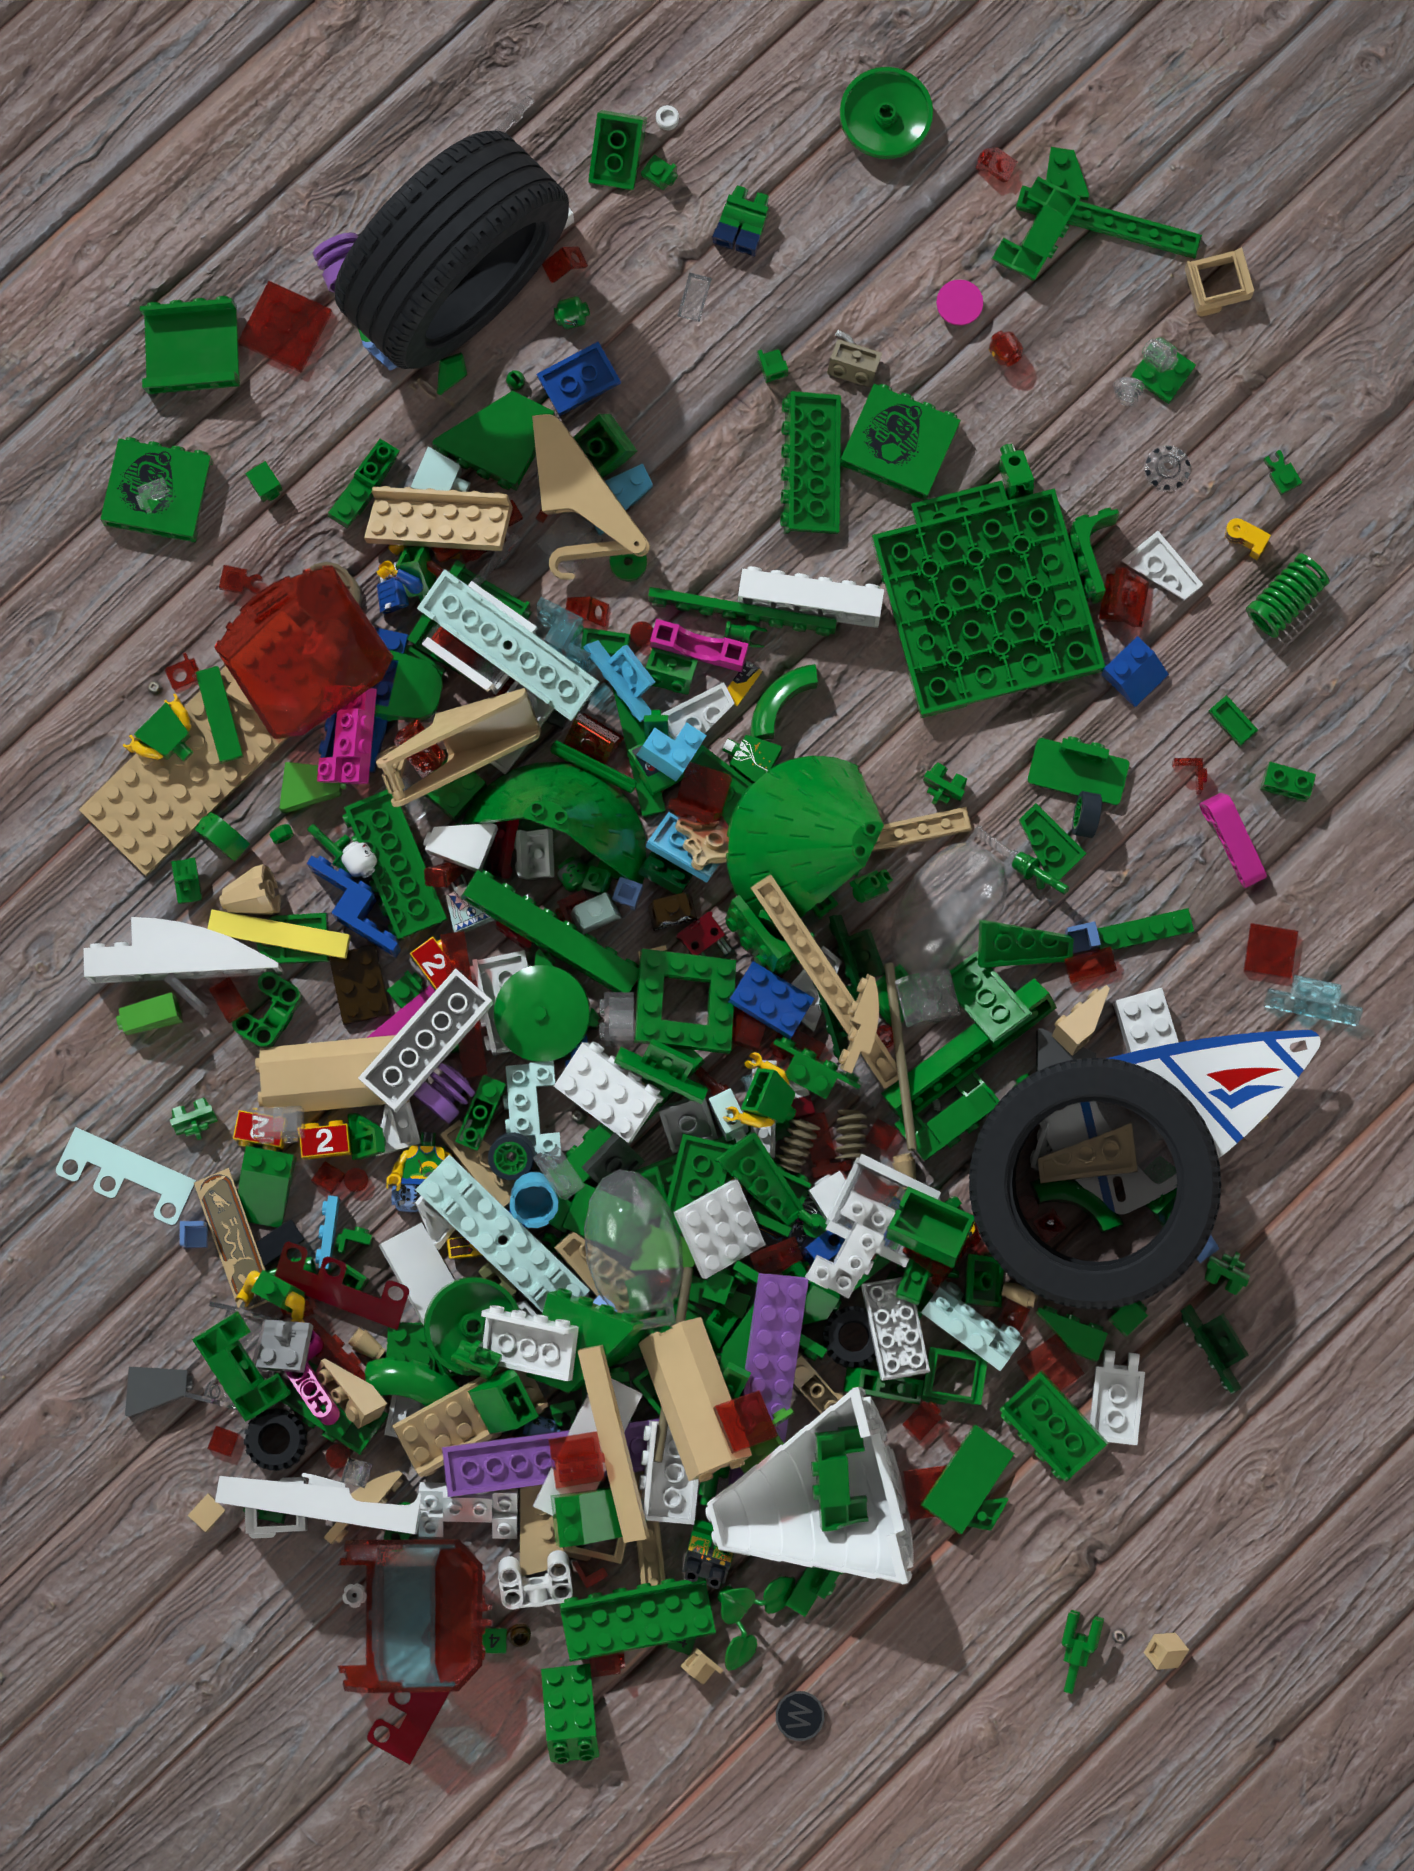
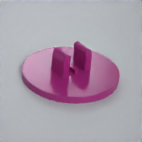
(959, 302)

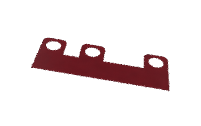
(333, 1292)
(421, 1713)

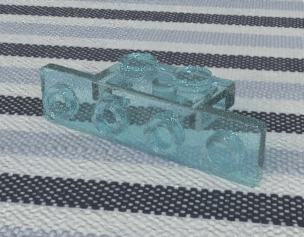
(1314, 999)

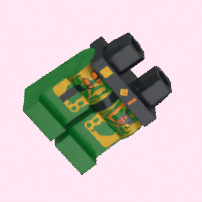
(704, 1561)

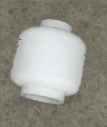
(359, 859)

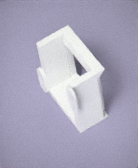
(270, 1531)

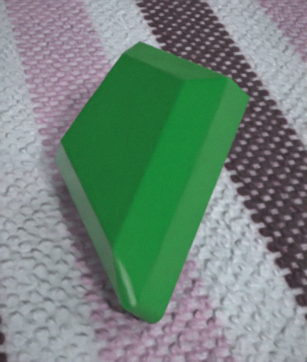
(451, 371)
(988, 1514)

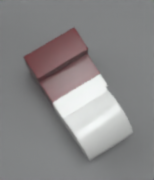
(802, 1101)

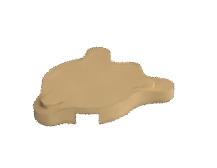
(705, 843)

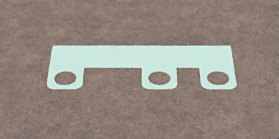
(125, 1164)

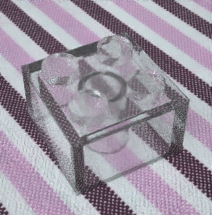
(927, 997)
(618, 1019)

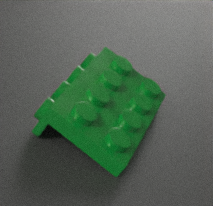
(696, 1172)
(1053, 1426)

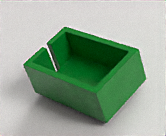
(930, 1227)

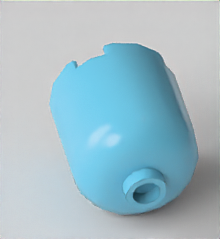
(533, 1200)

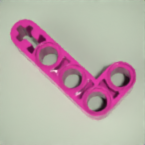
(1234, 838)
(309, 1382)

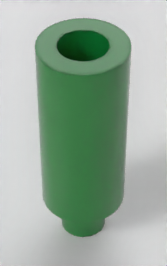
(708, 1488)

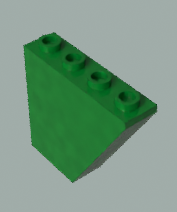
(495, 440)
(596, 1326)

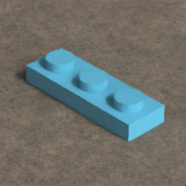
(328, 1230)

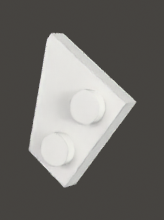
(399, 1129)
(436, 1225)

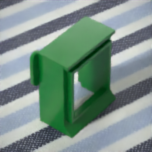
(942, 1398)

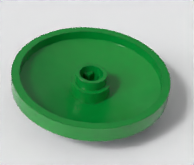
(886, 112)
(542, 1013)
(456, 1316)

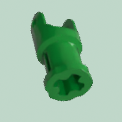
(742, 633)

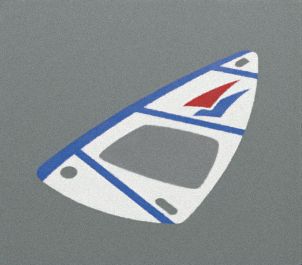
(1226, 1079)

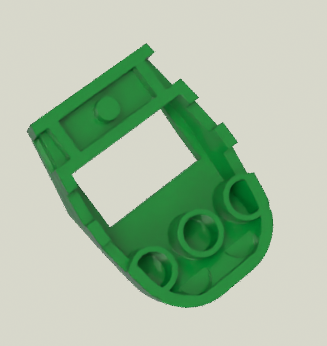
(414, 690)

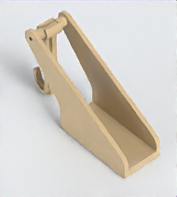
(574, 485)
(472, 738)

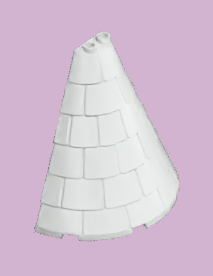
(776, 1517)

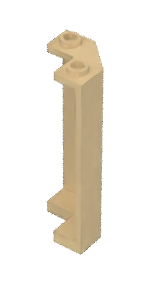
(318, 1074)
(688, 1389)

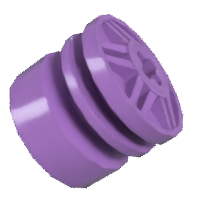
(331, 255)
(444, 1092)

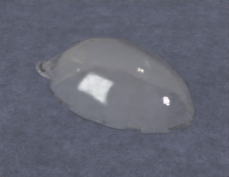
(944, 901)
(633, 1247)

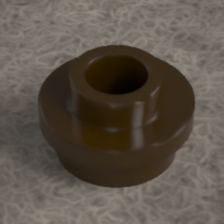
(518, 1635)

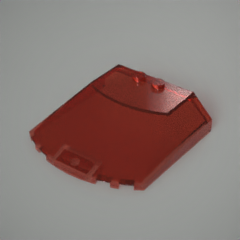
(303, 651)

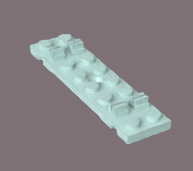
(528, 661)
(483, 1220)

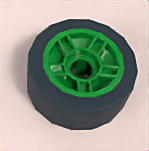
(1086, 814)
(506, 1167)

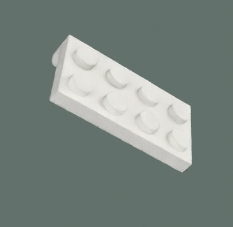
(490, 977)
(608, 1090)
(531, 1342)
(665, 1486)

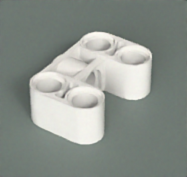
(535, 1590)

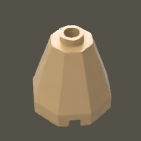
(252, 893)

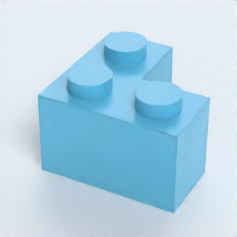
(671, 755)

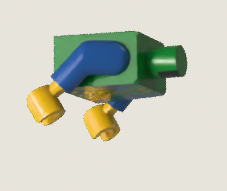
(410, 570)

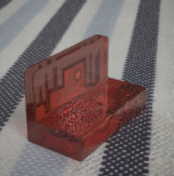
(591, 1579)

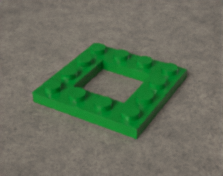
(718, 972)

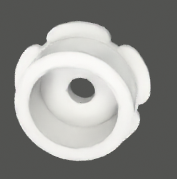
(348, 1598)

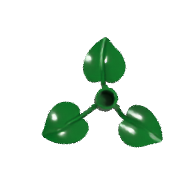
(734, 1606)

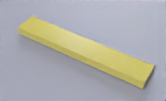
(280, 934)

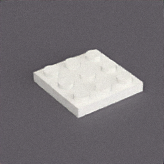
(719, 1228)

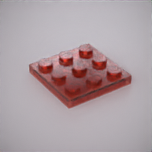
(285, 326)

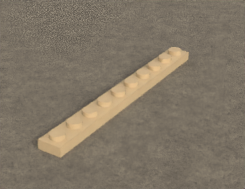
(820, 972)

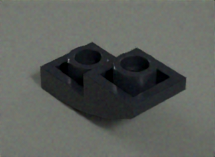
(271, 1245)

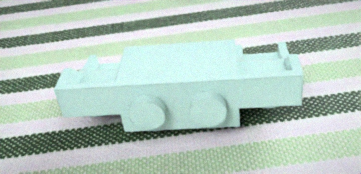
(523, 1103)
(970, 1327)

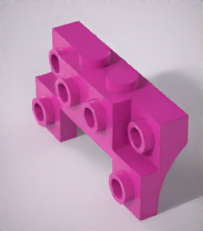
(351, 743)

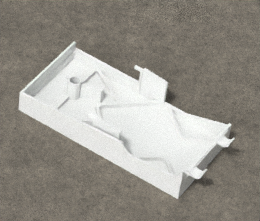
(320, 1500)

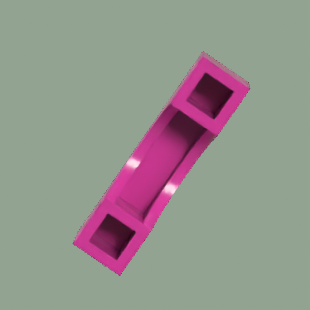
(715, 651)

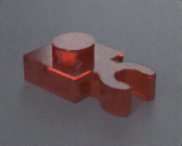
(236, 579)
(824, 1168)

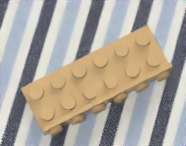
(438, 518)
(452, 1422)

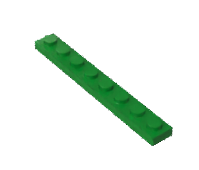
(752, 613)

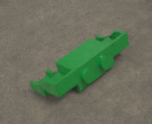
(1049, 225)
(956, 1119)
(235, 1368)
(342, 1429)
(832, 1478)

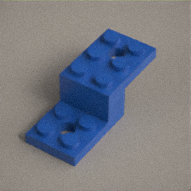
(354, 905)

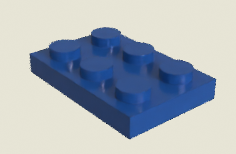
(578, 378)
(771, 1000)

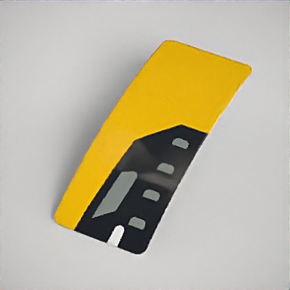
(743, 682)

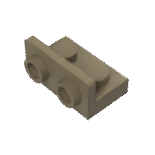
(854, 363)

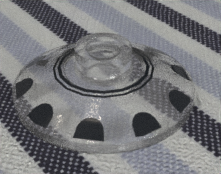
(1166, 479)

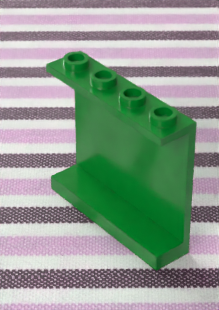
(191, 345)

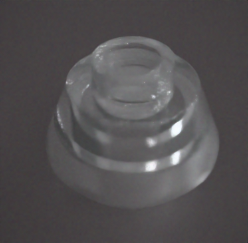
(1128, 390)

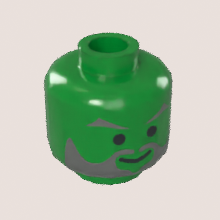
(572, 874)

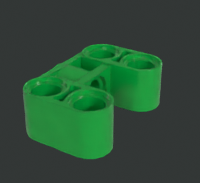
(277, 1016)

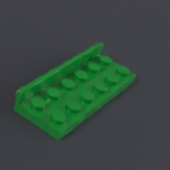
(811, 463)
(399, 865)
(636, 1618)

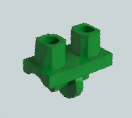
(935, 778)
(186, 880)
(870, 885)
(194, 1121)
(1236, 1277)
(477, 1358)

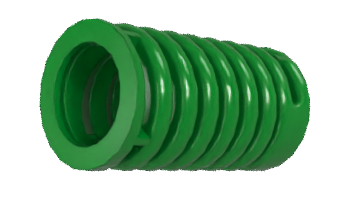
(1287, 595)

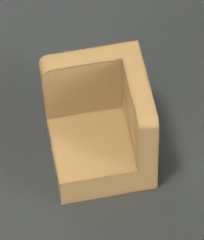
(206, 1513)
(1166, 1651)
(700, 1666)

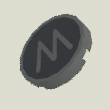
(799, 1715)

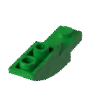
(359, 491)

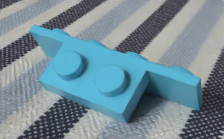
(625, 675)

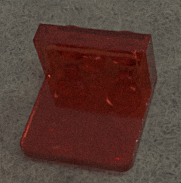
(701, 794)

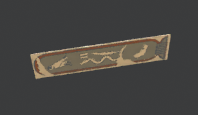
(230, 1231)

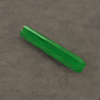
(593, 766)

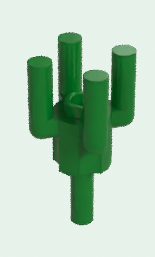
(1079, 1646)

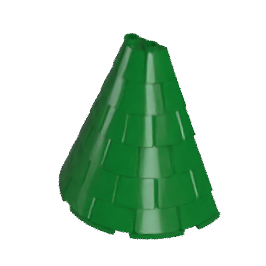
(572, 803)
(805, 827)

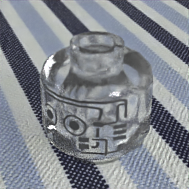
(1160, 354)

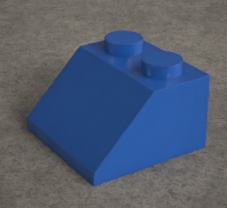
(1135, 671)

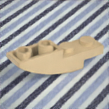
(865, 1013)
(374, 1492)

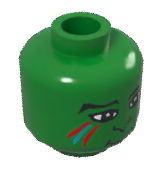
(571, 313)

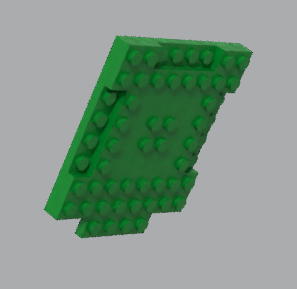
(986, 597)

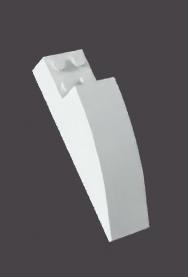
(176, 949)

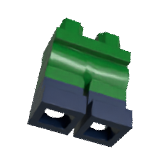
(745, 214)

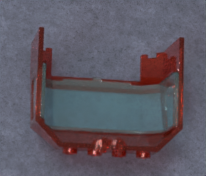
(419, 1615)

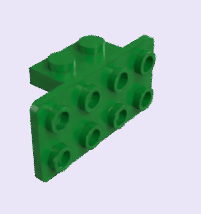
(1078, 768)

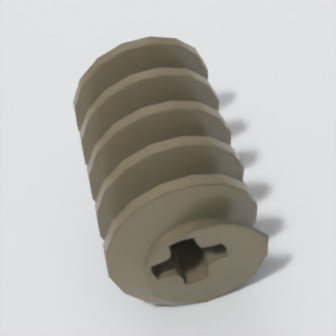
(851, 1134)
(796, 1145)

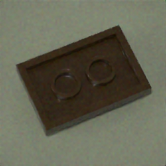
(359, 985)

